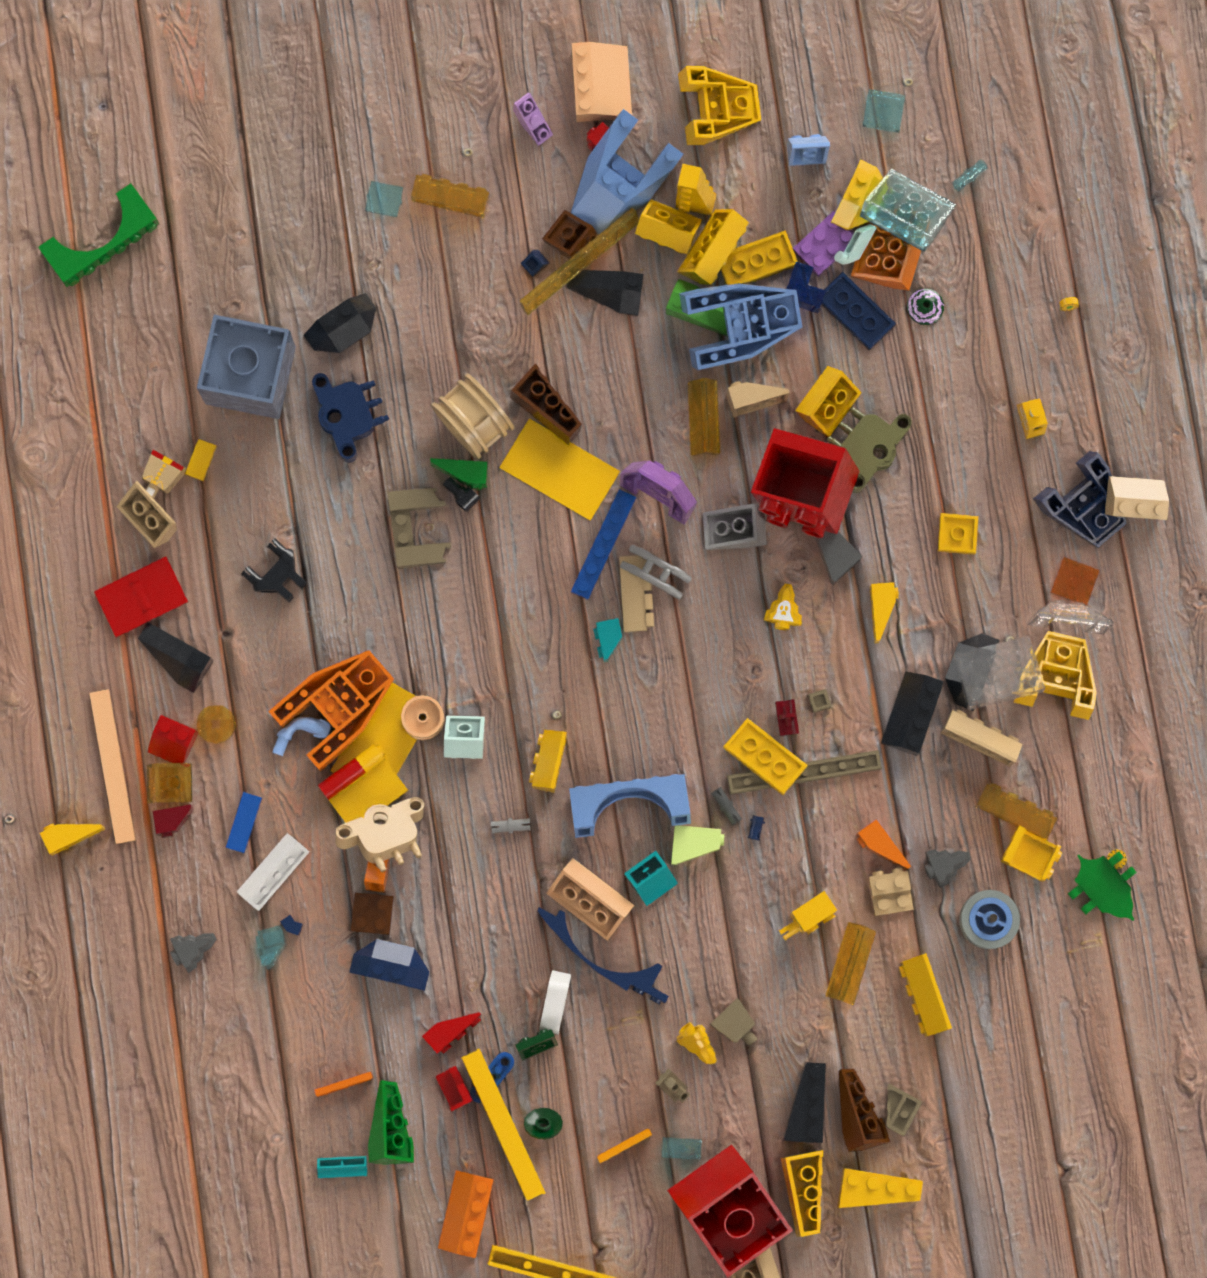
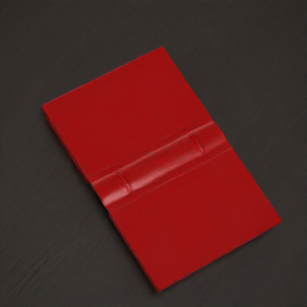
(141, 596)

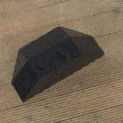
(342, 325)
(952, 676)

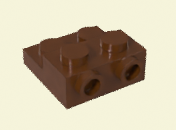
(569, 234)

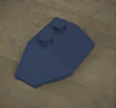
(391, 964)

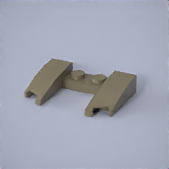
(400, 506)

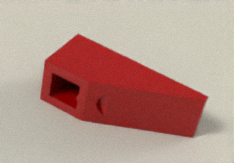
(445, 1032)

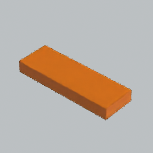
(344, 1084)

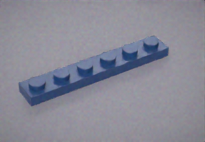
(603, 544)

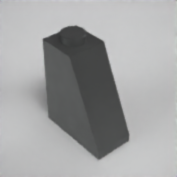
(837, 555)

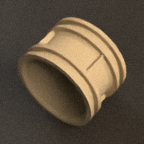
(472, 416)

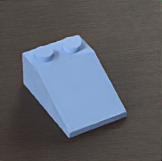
(807, 150)

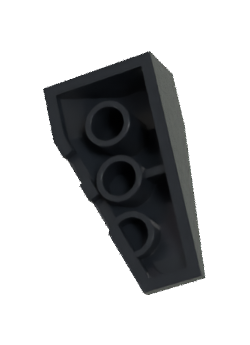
(610, 288)
(178, 658)

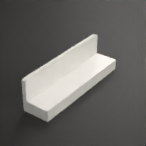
(272, 871)

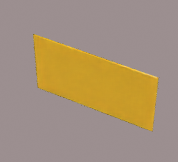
(559, 469)
(384, 730)

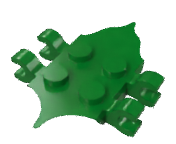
(1105, 886)

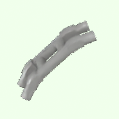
(644, 573)

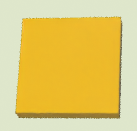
(957, 533)

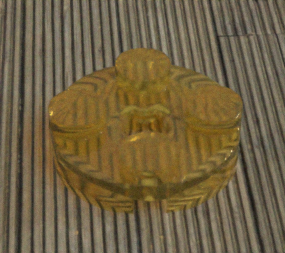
(216, 713)

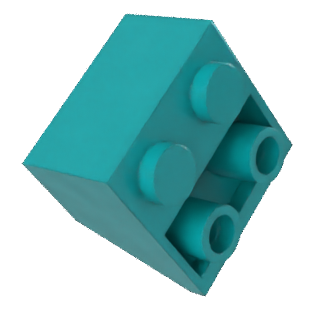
(651, 878)

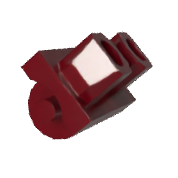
(787, 717)

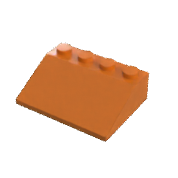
(887, 261)

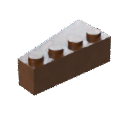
(545, 404)

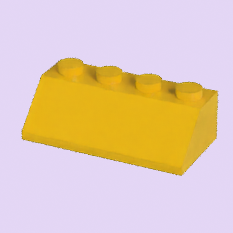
(713, 246)
(925, 995)

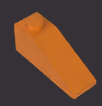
(879, 843)

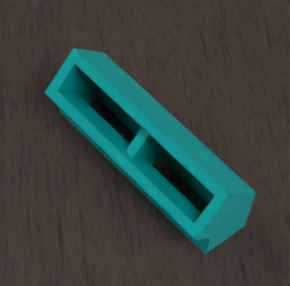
(342, 1167)

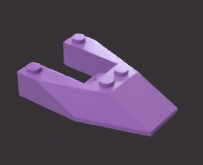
(660, 485)

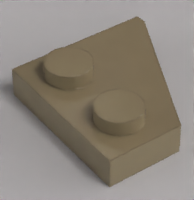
(901, 1110)

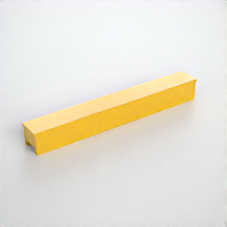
(503, 1124)
(537, 1266)

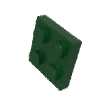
(532, 1046)

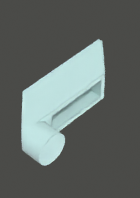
(856, 245)

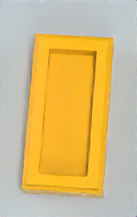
(200, 460)

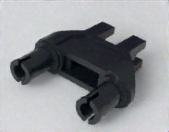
(278, 575)

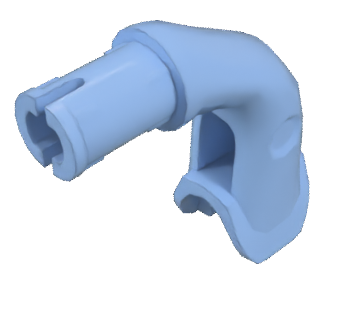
(317, 727)

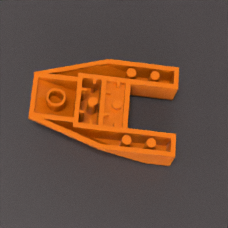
(344, 695)

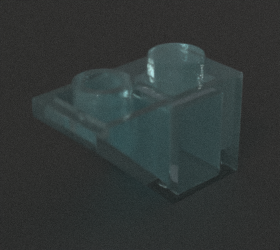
(272, 944)

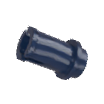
(756, 827)

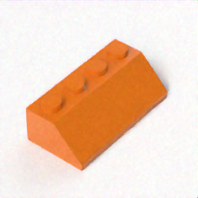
(465, 1214)

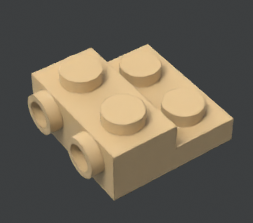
(890, 892)

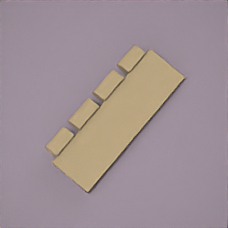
(634, 599)

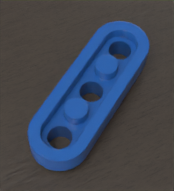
(497, 1069)

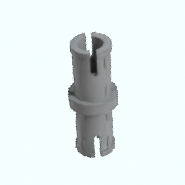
(510, 825)

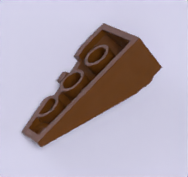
(859, 1121)

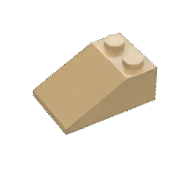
(752, 397)

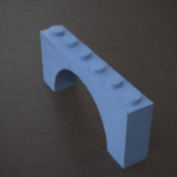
(667, 792)

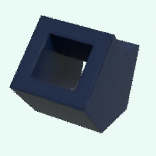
(291, 925)

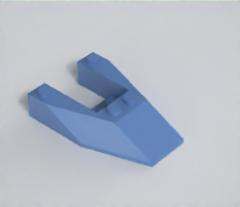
(612, 184)
(753, 319)

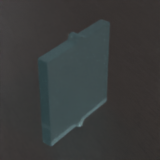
(384, 199)

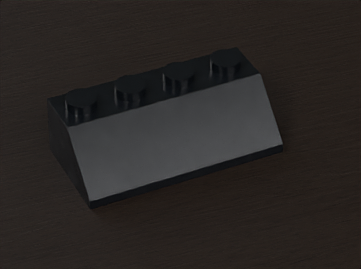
(912, 712)

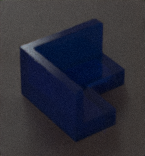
(808, 296)

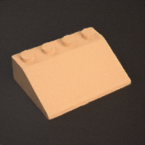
(600, 81)

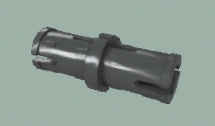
(726, 806)

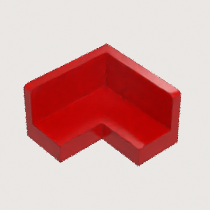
(454, 1088)

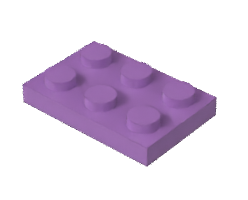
(822, 244)

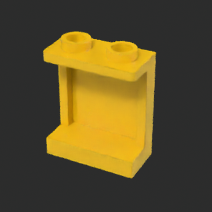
(1031, 854)

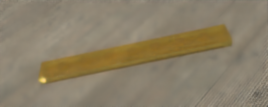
(579, 261)

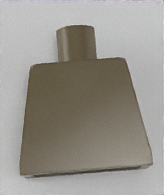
(735, 1023)

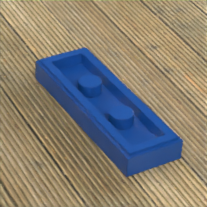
(244, 822)

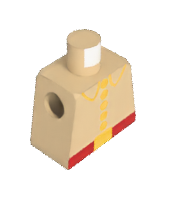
(161, 473)

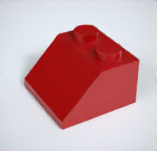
(172, 740)

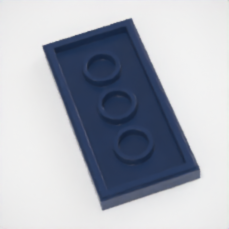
(856, 311)

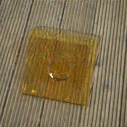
(169, 783)

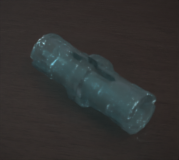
(969, 175)

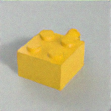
(809, 915)

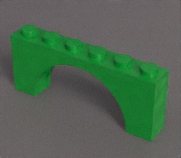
(73, 264)

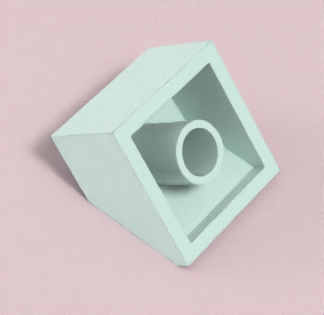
(464, 737)

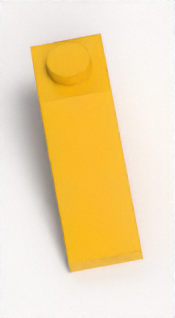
(882, 602)
(63, 836)

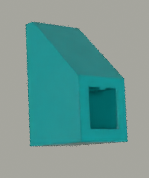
(609, 637)

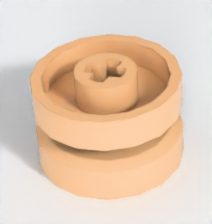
(430, 726)

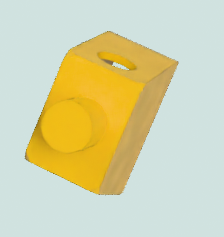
(1031, 417)

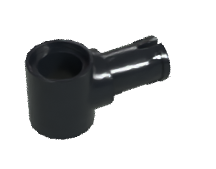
(464, 497)

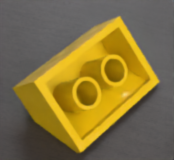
(668, 226)
(828, 401)
(548, 760)

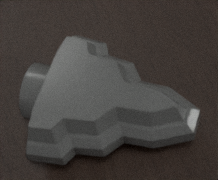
(944, 865)
(191, 949)

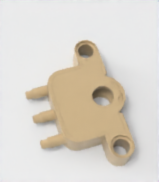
(384, 840)

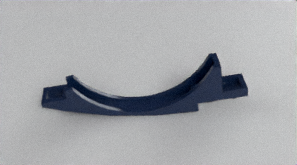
(640, 980)

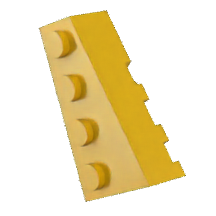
(694, 191)
(870, 1188)
(804, 1190)

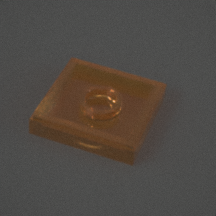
(1074, 581)

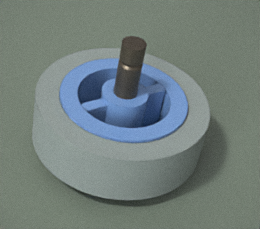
(989, 919)

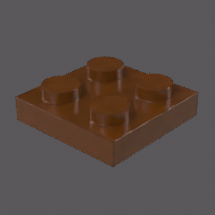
(372, 913)

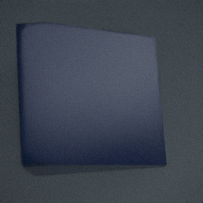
(534, 262)

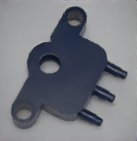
(350, 403)

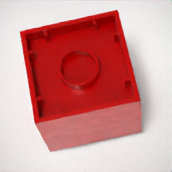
(804, 483)

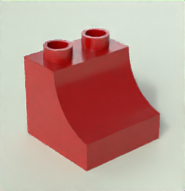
(730, 1210)

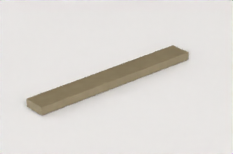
(815, 771)

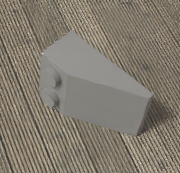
(734, 528)

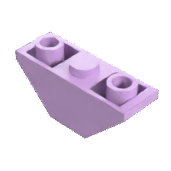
(532, 119)

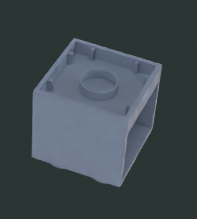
(246, 366)

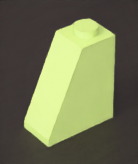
(694, 842)

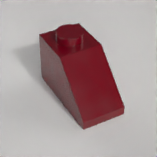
(171, 819)

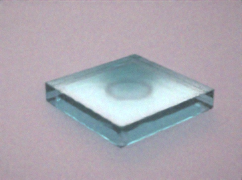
(883, 110)

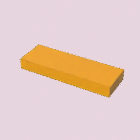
(624, 1145)

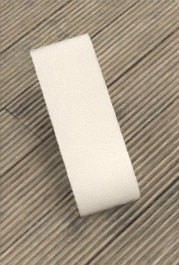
(555, 1001)

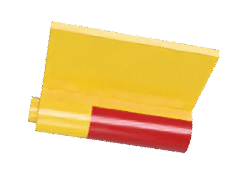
(363, 783)

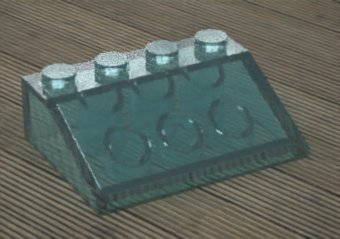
(907, 210)

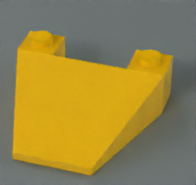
(724, 104)
(1066, 673)

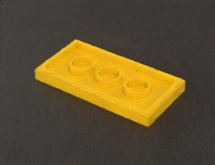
(759, 260)
(765, 756)

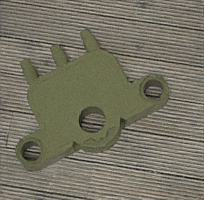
(869, 435)

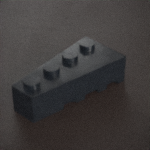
(807, 1110)

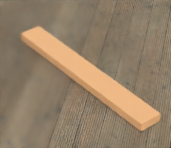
(112, 766)

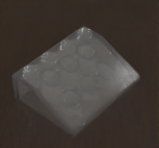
(999, 672)

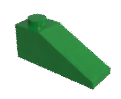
(469, 473)

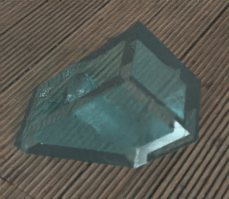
(681, 1148)

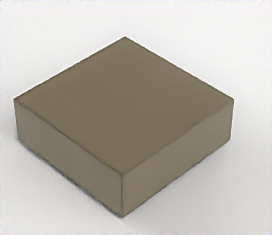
(819, 701)

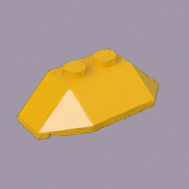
(862, 183)

